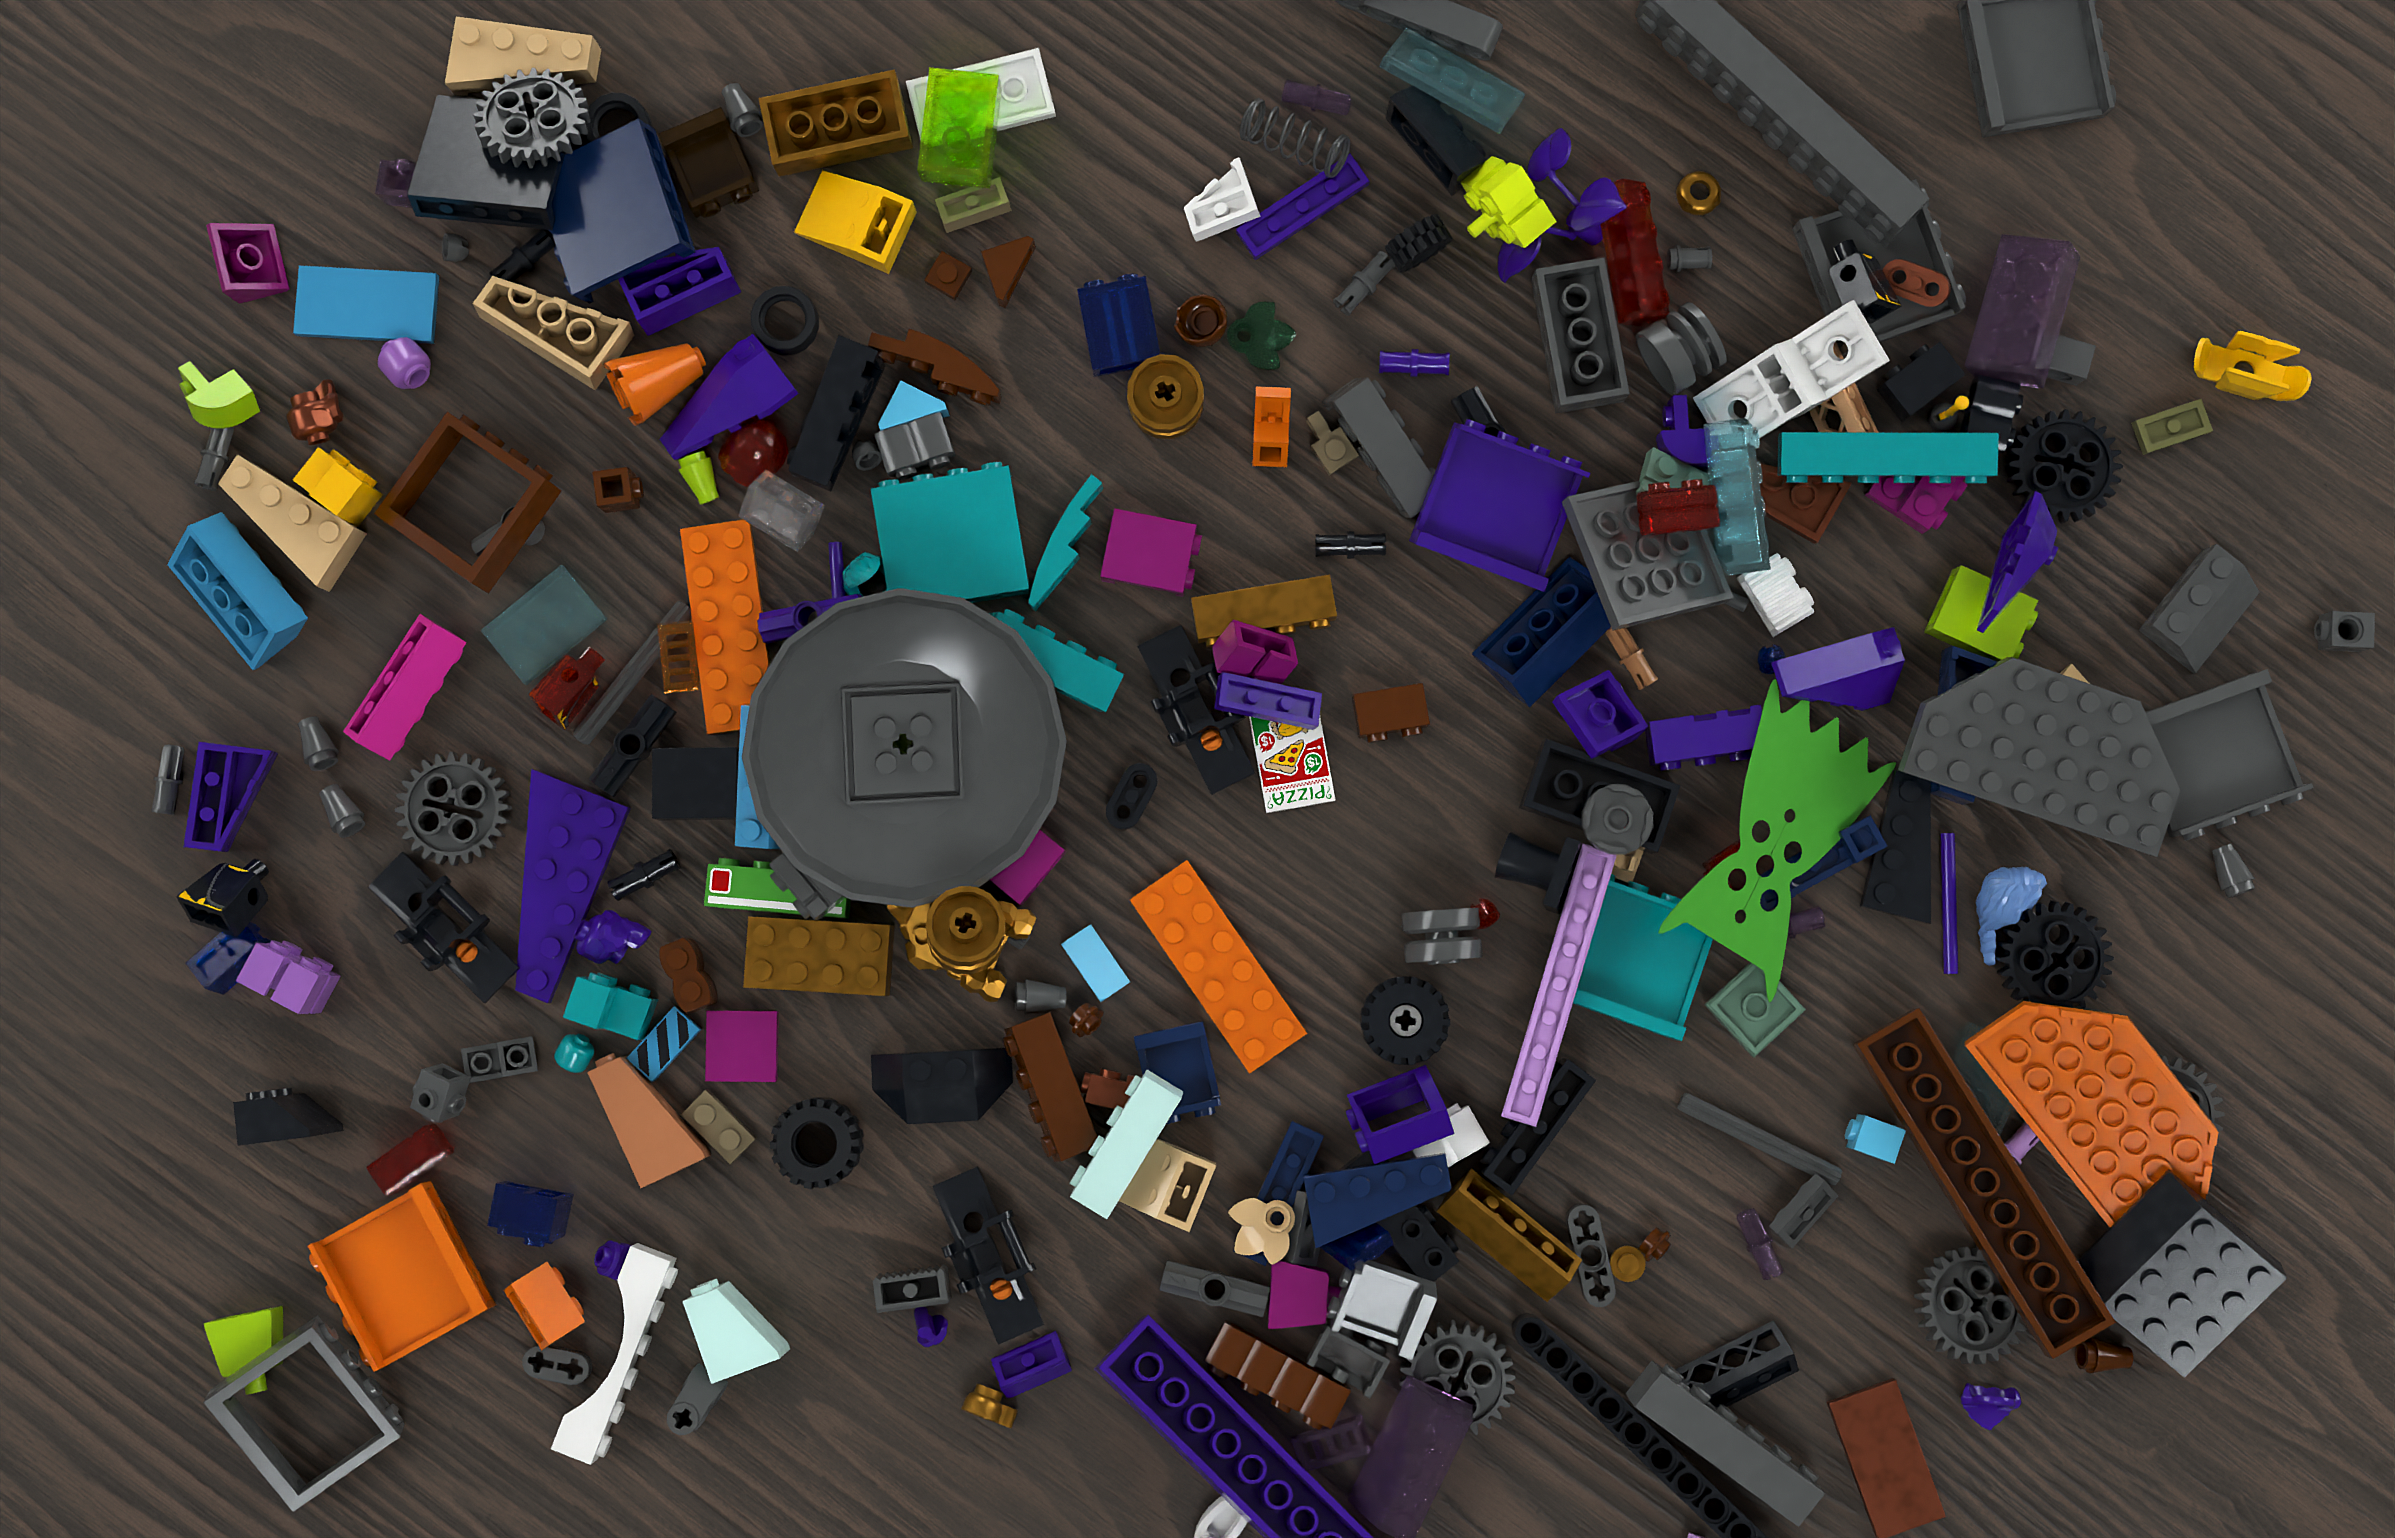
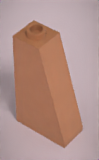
(646, 1125)

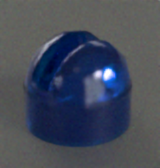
(1768, 655)

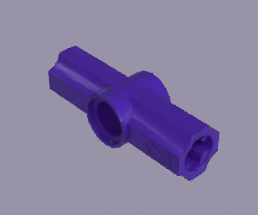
(785, 622)

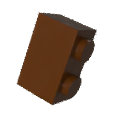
(1391, 711)

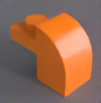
(1271, 426)

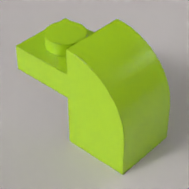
(218, 403)

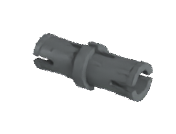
(1364, 283)

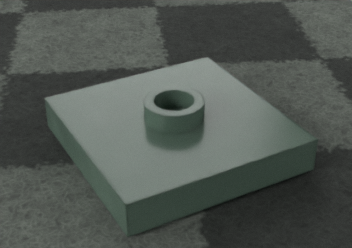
(1747, 1013)

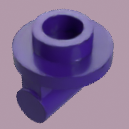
(610, 1258)
(930, 1328)

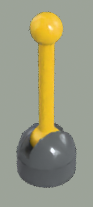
(1947, 413)

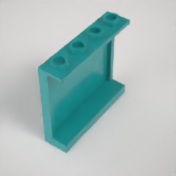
(952, 534)
(1634, 969)

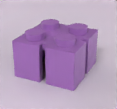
(297, 980)

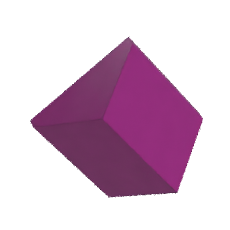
(247, 260)

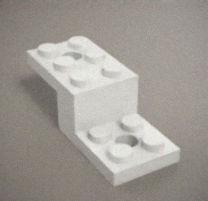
(1796, 373)

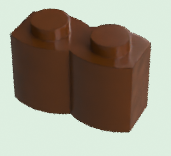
(685, 966)

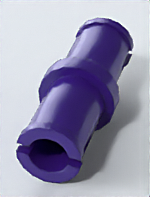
(1414, 362)

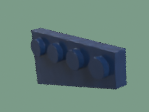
(1367, 1194)

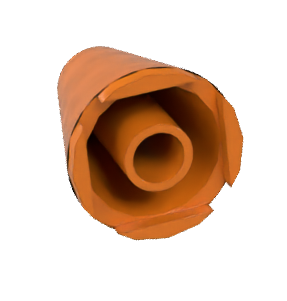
(653, 378)

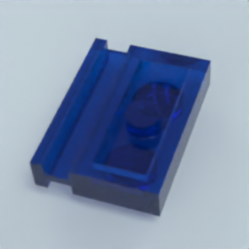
(1360, 1245)

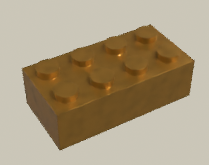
(835, 123)
(819, 956)

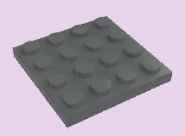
(1640, 574)

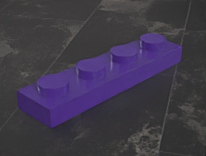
(1301, 208)

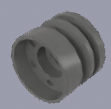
(1681, 348)

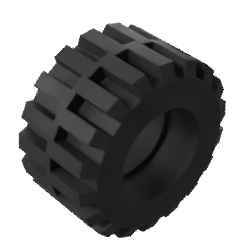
(786, 1142)

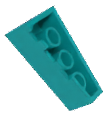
(1071, 670)

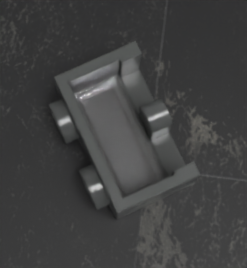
(1349, 1359)

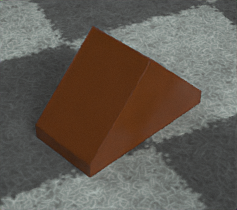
(1006, 266)

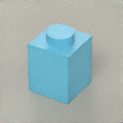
(1874, 1138)

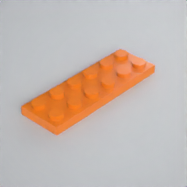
(725, 617)
(1218, 966)

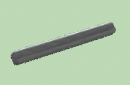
(627, 679)
(1759, 1138)

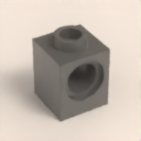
(2071, 360)
(2359, 628)

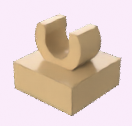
(1626, 866)

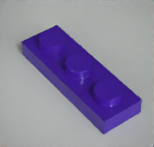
(1268, 701)

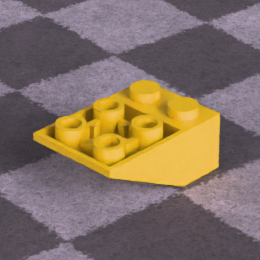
(857, 220)

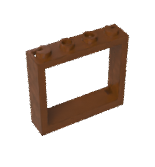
(513, 531)

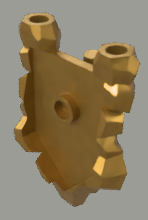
(988, 982)

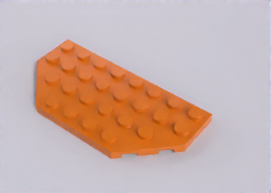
(2098, 1101)

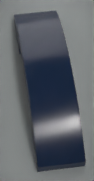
(1856, 844)

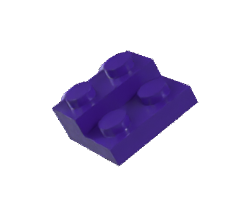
(1600, 714)

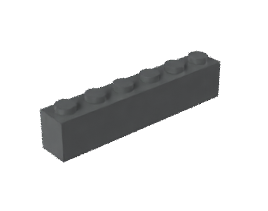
(1725, 1443)

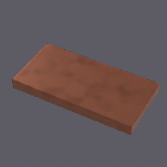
(1886, 1459)

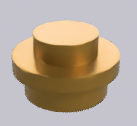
(1627, 1263)

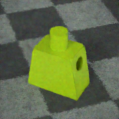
(243, 1338)

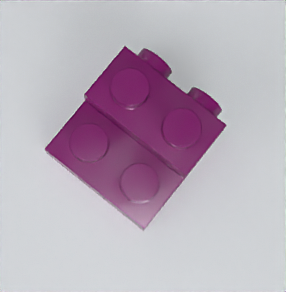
(1916, 503)

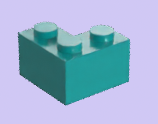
(604, 1005)

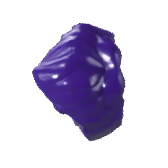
(1989, 1405)

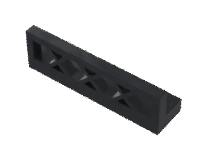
(1749, 1377)

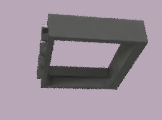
(262, 1450)

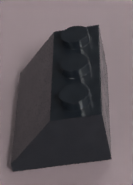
(1434, 137)
(280, 1116)

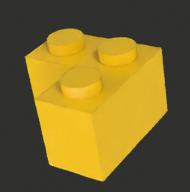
(339, 487)

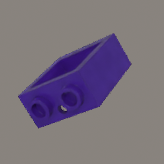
(1389, 1097)

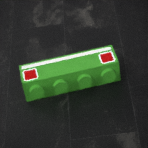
(753, 890)

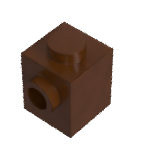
(617, 489)

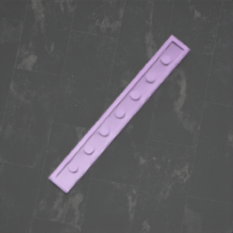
(1558, 986)

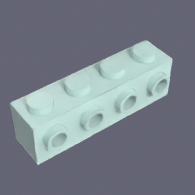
(1126, 1143)

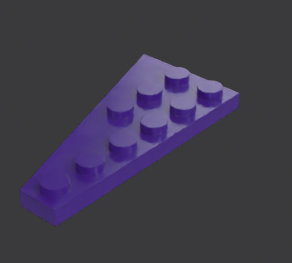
(565, 860)

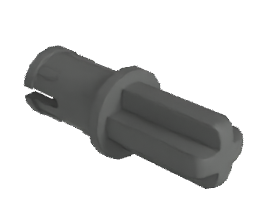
(214, 458)
(168, 780)

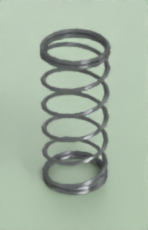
(1331, 156)

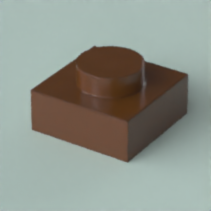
(948, 275)

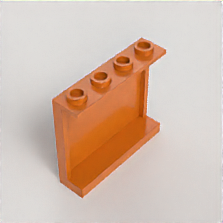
(401, 1276)

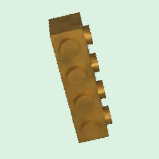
(1270, 607)
(1509, 1235)

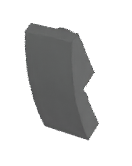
(499, 1059)

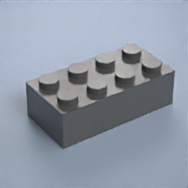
(1580, 335)

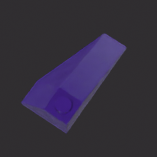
(737, 388)
(1848, 673)

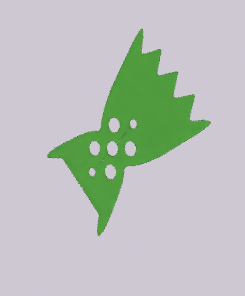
(1784, 772)

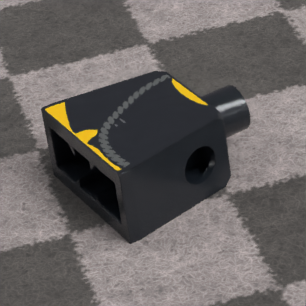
(1862, 280)
(226, 897)

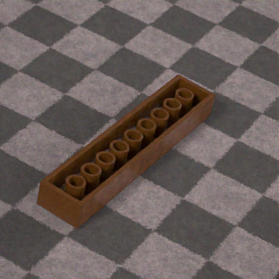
(1984, 1184)

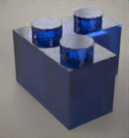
(530, 1213)

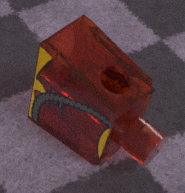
(564, 700)

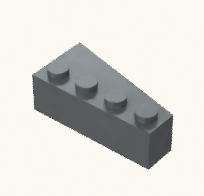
(1383, 443)

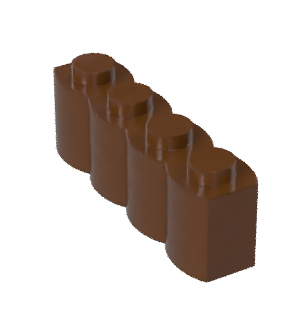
(1277, 1374)

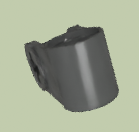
(696, 1396)

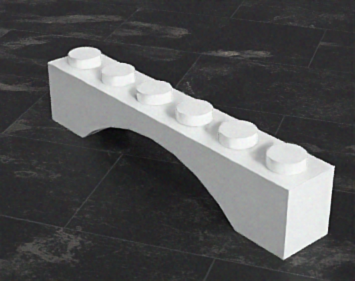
(642, 1284)

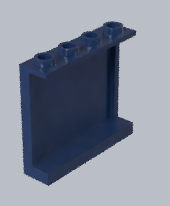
(616, 210)

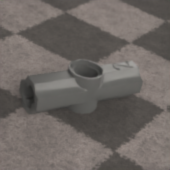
(1238, 1293)

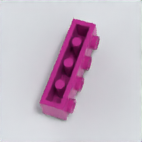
(405, 687)

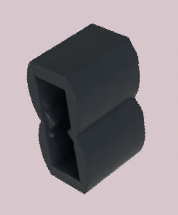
(1992, 409)

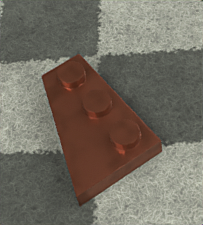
(1801, 506)

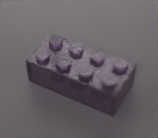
(2023, 309)

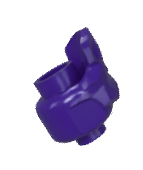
(608, 937)

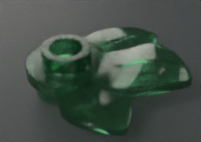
(1266, 336)

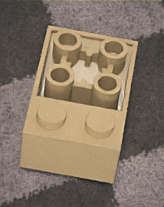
(1170, 1184)

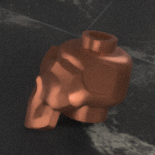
(315, 413)

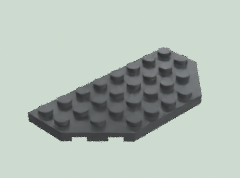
(2048, 752)

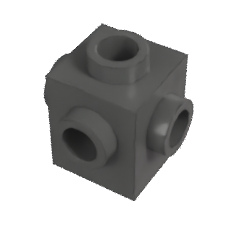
(440, 1093)

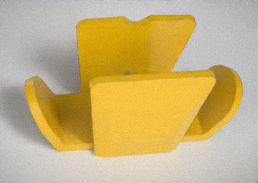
(2269, 378)

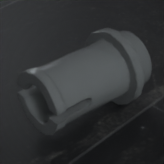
(1689, 258)

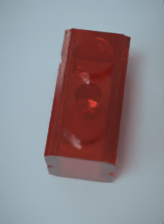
(1677, 509)
(410, 1159)

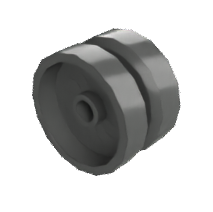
(1442, 938)

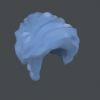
(2002, 903)

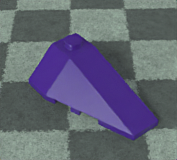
(2021, 554)

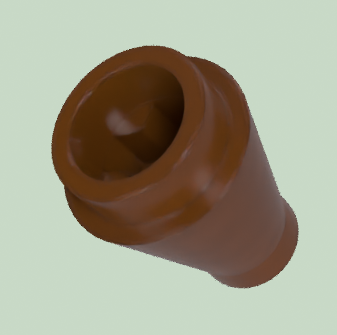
(2100, 1356)

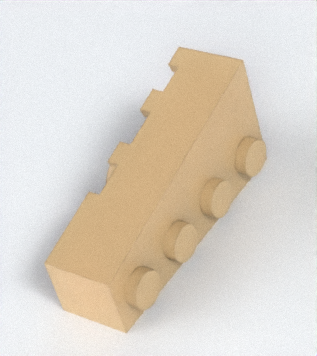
(489, 50)

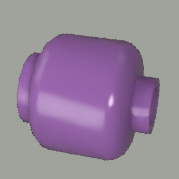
(404, 363)

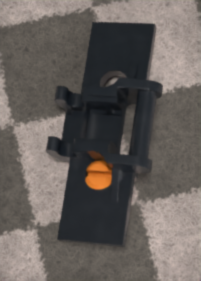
(1185, 715)
(435, 935)
(978, 1262)

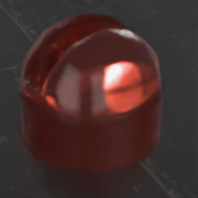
(1487, 912)

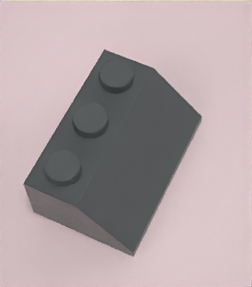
(2201, 607)

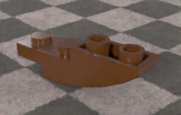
(950, 368)

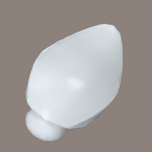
(1220, 1521)

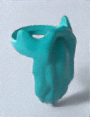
(860, 571)

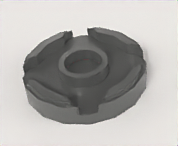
(1617, 819)

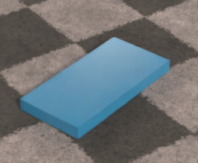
(366, 304)

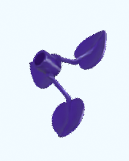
(1596, 205)

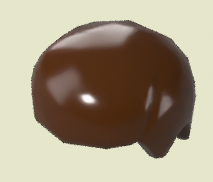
(1201, 320)

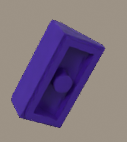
(1031, 1365)

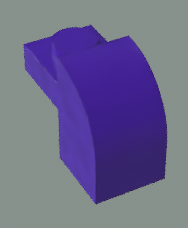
(1680, 441)

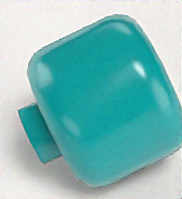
(574, 1053)

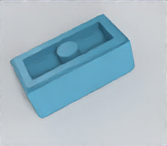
(1095, 963)

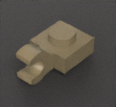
(1333, 447)

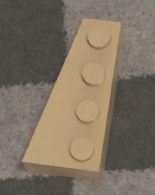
(558, 331)
(299, 526)

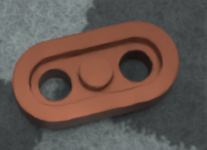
(1916, 282)

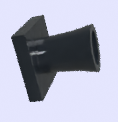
(1540, 868)

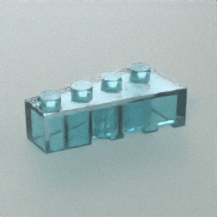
(1734, 470)

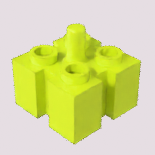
(1507, 203)

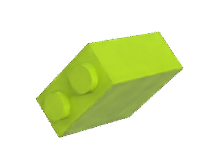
(1959, 613)

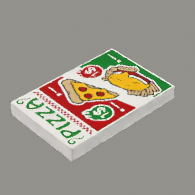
(1291, 765)

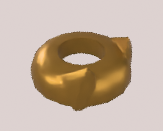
(1692, 205)

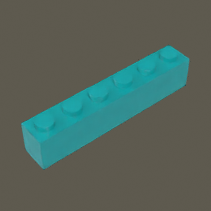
(1887, 454)

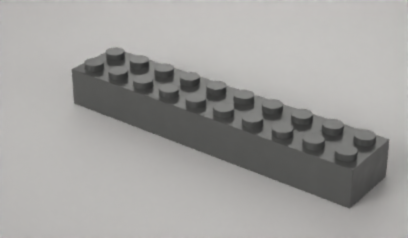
(1786, 114)

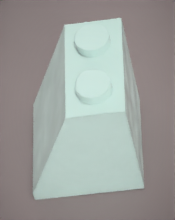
(730, 1331)

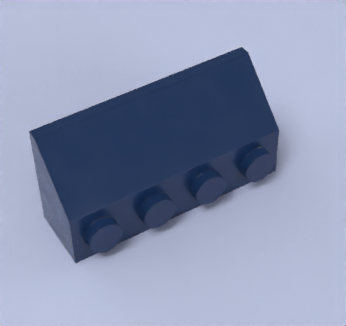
(1545, 634)

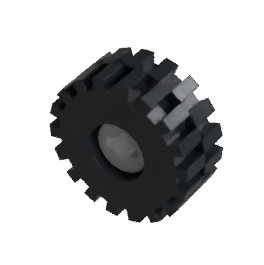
(1386, 1036)

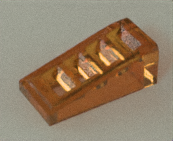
(678, 628)

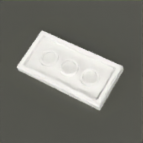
(1023, 94)

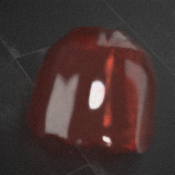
(753, 450)

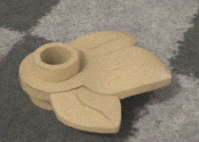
(1259, 1232)

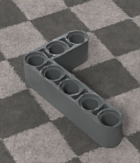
(1436, 21)

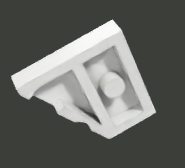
(1222, 204)

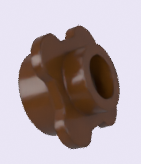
(1086, 1020)
(1655, 1244)

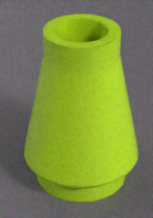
(699, 475)

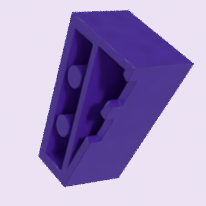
(678, 288)
(1702, 738)
(223, 793)

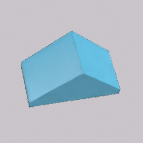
(910, 404)

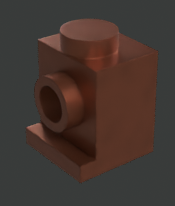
(1106, 1088)

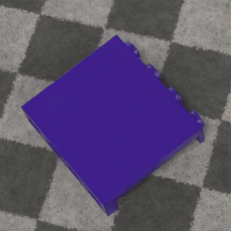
(1497, 504)

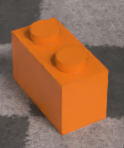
(545, 1305)

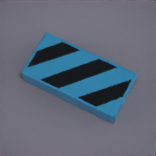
(664, 1043)

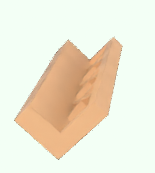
(1850, 408)

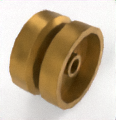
(1165, 376)
(963, 909)

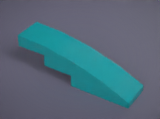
(1059, 555)

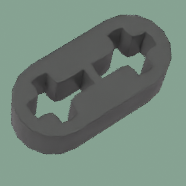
(557, 1373)

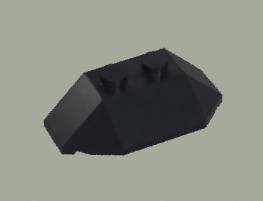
(942, 1083)

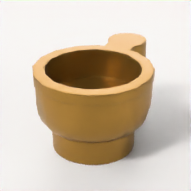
(986, 1404)

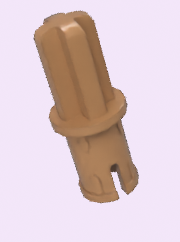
(1632, 657)

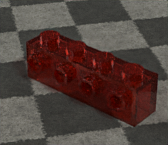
(1635, 259)

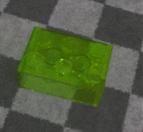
(959, 127)

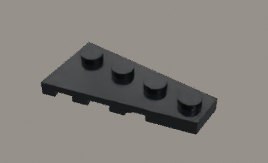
(1901, 872)

